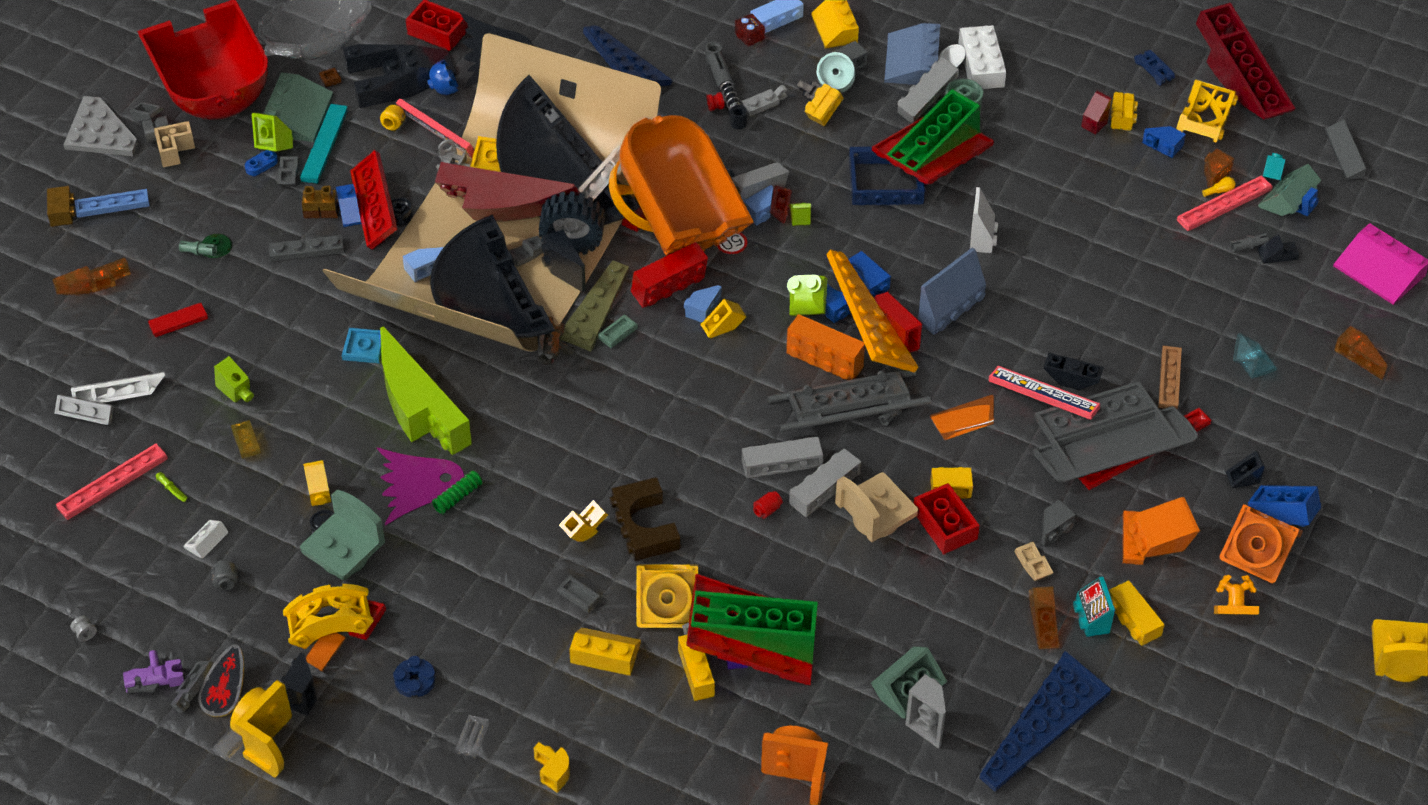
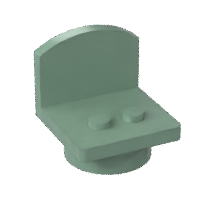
(346, 538)

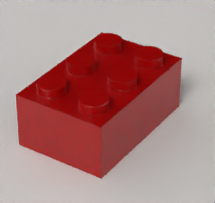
(436, 25)
(946, 518)

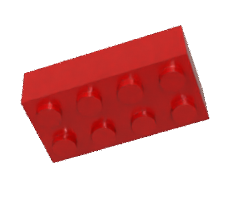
(669, 275)

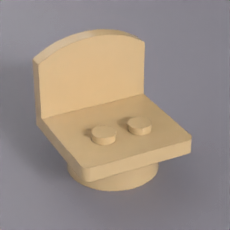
(875, 505)

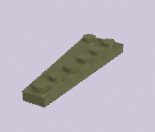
(590, 316)

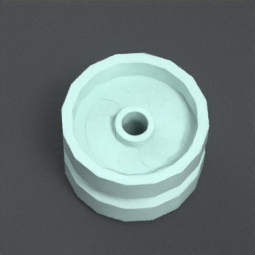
(836, 62)

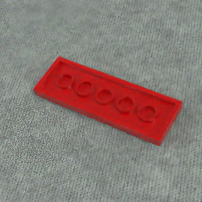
(373, 200)

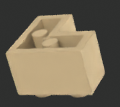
(172, 140)

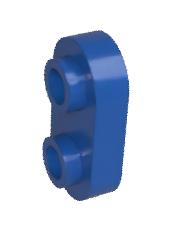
(261, 162)

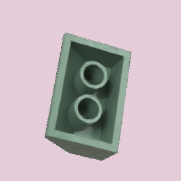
(1290, 190)
(900, 677)

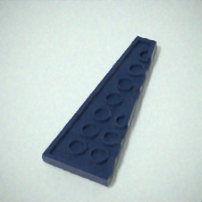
(1055, 708)

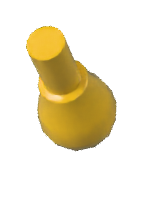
(1223, 186)

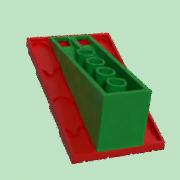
(937, 141)
(753, 629)

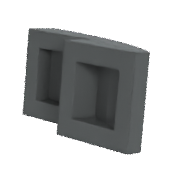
(288, 170)
(528, 251)

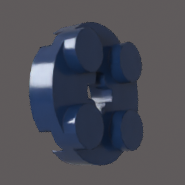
(411, 667)

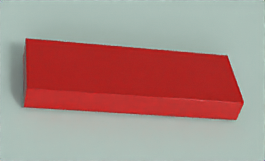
(177, 319)

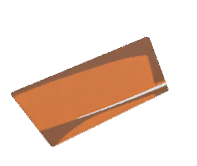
(965, 417)

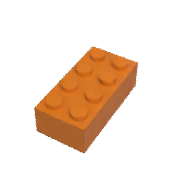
(825, 348)

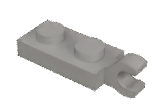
(764, 100)

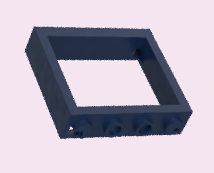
(879, 197)

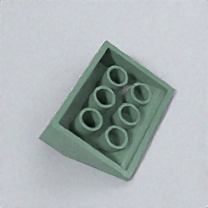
(299, 105)

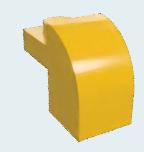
(584, 526)
(556, 766)

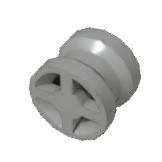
(83, 628)

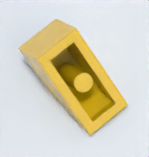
(723, 318)
(317, 483)

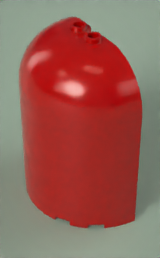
(210, 66)

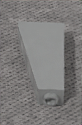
(758, 179)

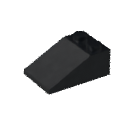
(563, 259)

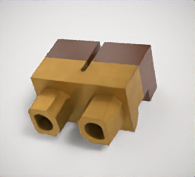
(319, 201)

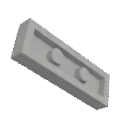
(84, 409)

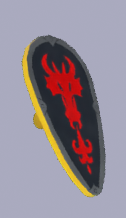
(223, 683)

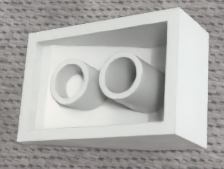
(983, 225)

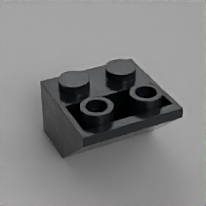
(300, 686)

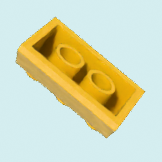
(835, 23)
(604, 651)

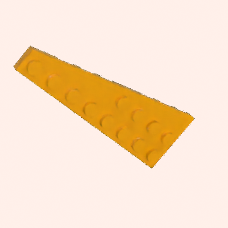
(875, 329)

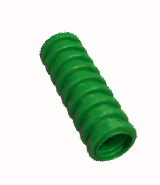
(457, 492)

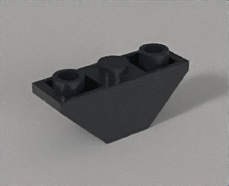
(1072, 372)

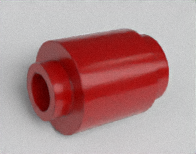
(767, 504)

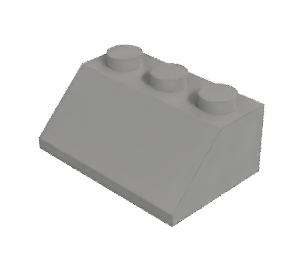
(927, 710)

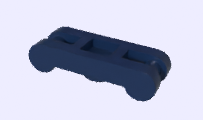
(1155, 67)

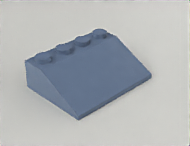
(911, 53)
(951, 292)

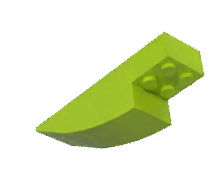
(419, 401)

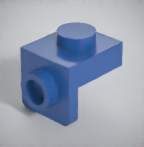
(1309, 202)

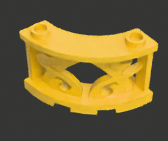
(1200, 94)
(307, 627)

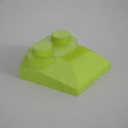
(807, 294)

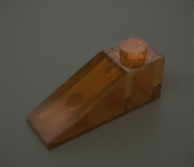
(1360, 350)

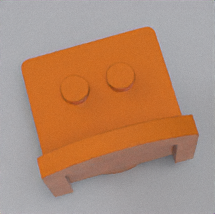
(1259, 544)
(796, 755)

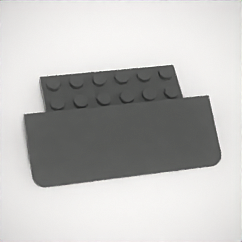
(1120, 432)

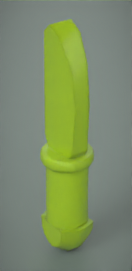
(169, 485)

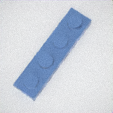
(111, 203)

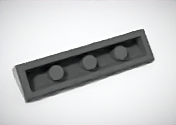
(1346, 150)

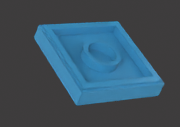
(362, 346)

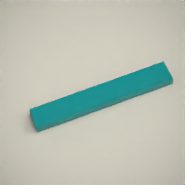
(324, 143)

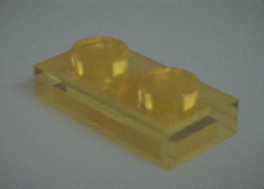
(245, 439)

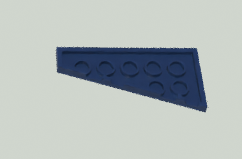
(622, 58)

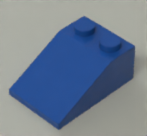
(1288, 503)

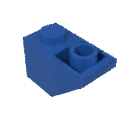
(1164, 139)

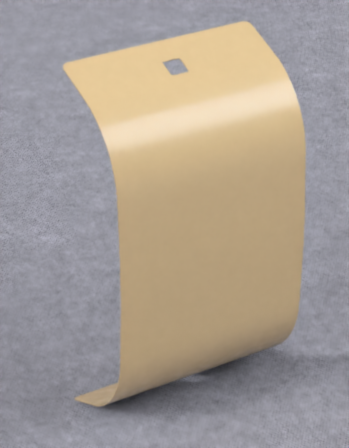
(601, 113)

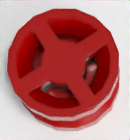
(715, 101)

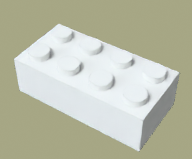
(982, 56)

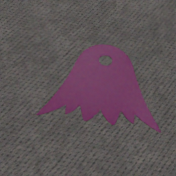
(415, 480)

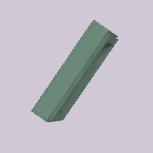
(617, 331)

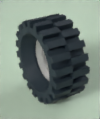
(578, 218)

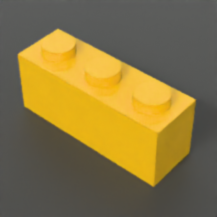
(1136, 613)
(696, 670)

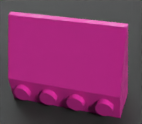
(1382, 264)

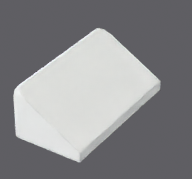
(206, 538)

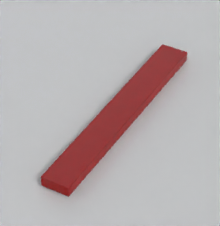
(1197, 419)

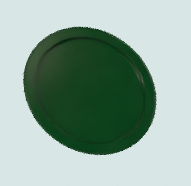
(223, 244)

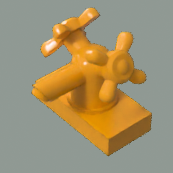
(1236, 600)

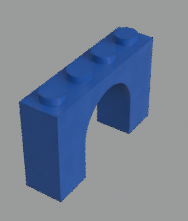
(873, 277)

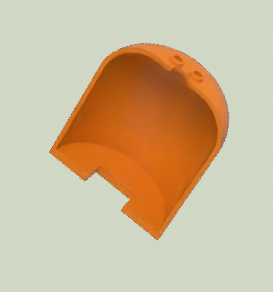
(681, 183)

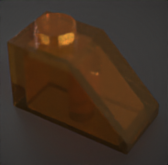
(1217, 166)

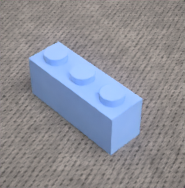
(778, 13)

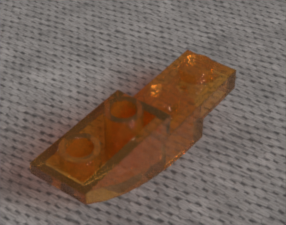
(88, 281)

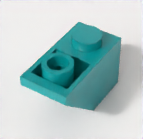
(1274, 166)

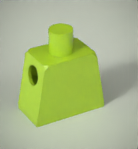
(232, 381)

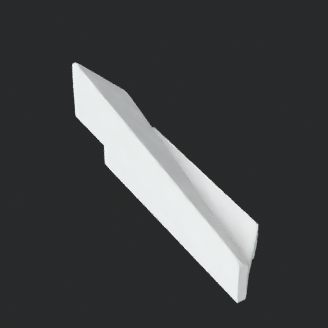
(600, 177)
(118, 389)

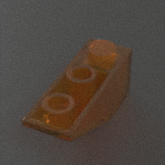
(1044, 617)

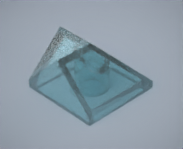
(1252, 357)

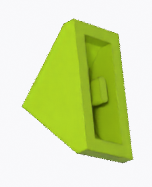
(800, 213)

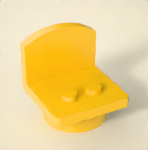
(664, 594)
(1400, 649)
(258, 720)

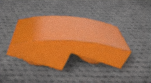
(324, 650)

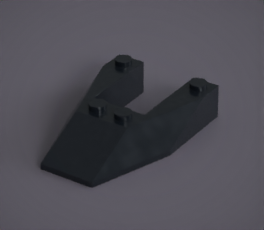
(404, 69)

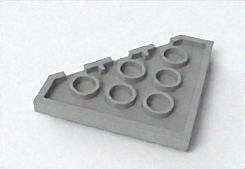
(99, 130)

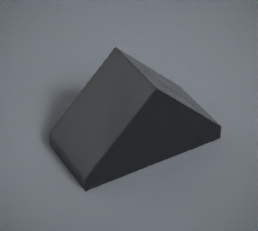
(1247, 471)

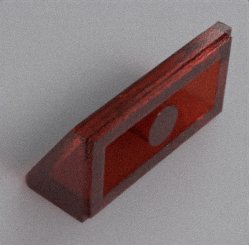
(780, 203)

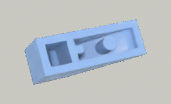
(420, 262)

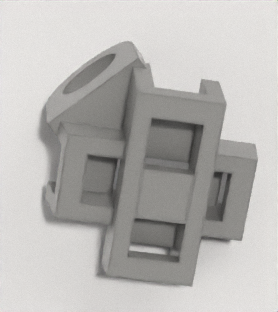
(450, 155)

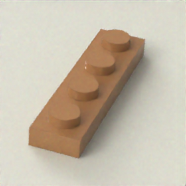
(1169, 377)

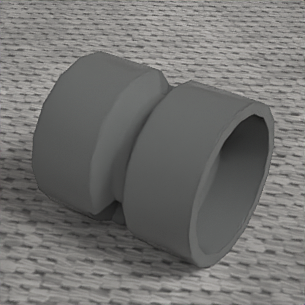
(149, 125)

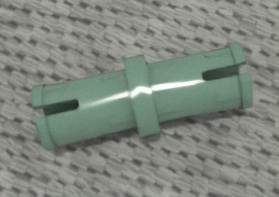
(197, 248)

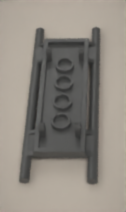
(837, 397)

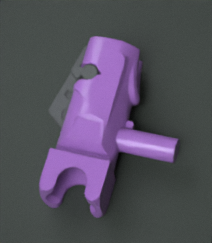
(150, 678)

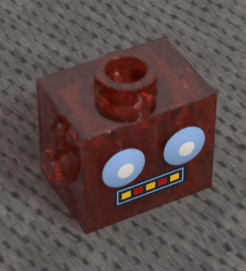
(749, 29)

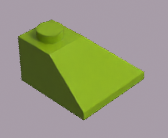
(271, 133)

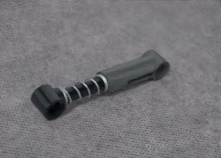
(725, 83)

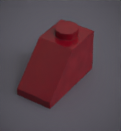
(1096, 113)

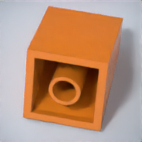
(1164, 528)

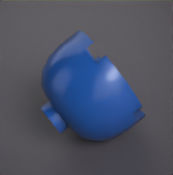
(442, 79)

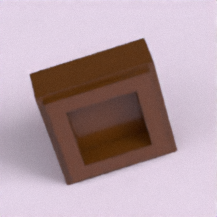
(330, 77)

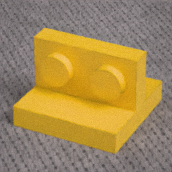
(485, 154)

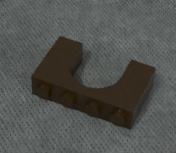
(643, 541)

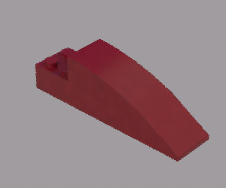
(1240, 63)
(498, 193)

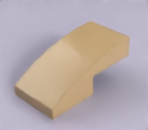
(1032, 561)

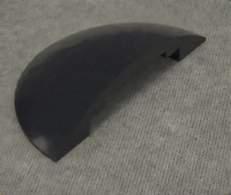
(542, 144)
(480, 280)

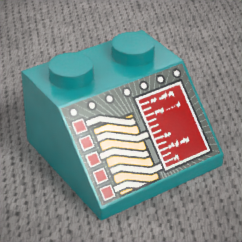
(1094, 608)

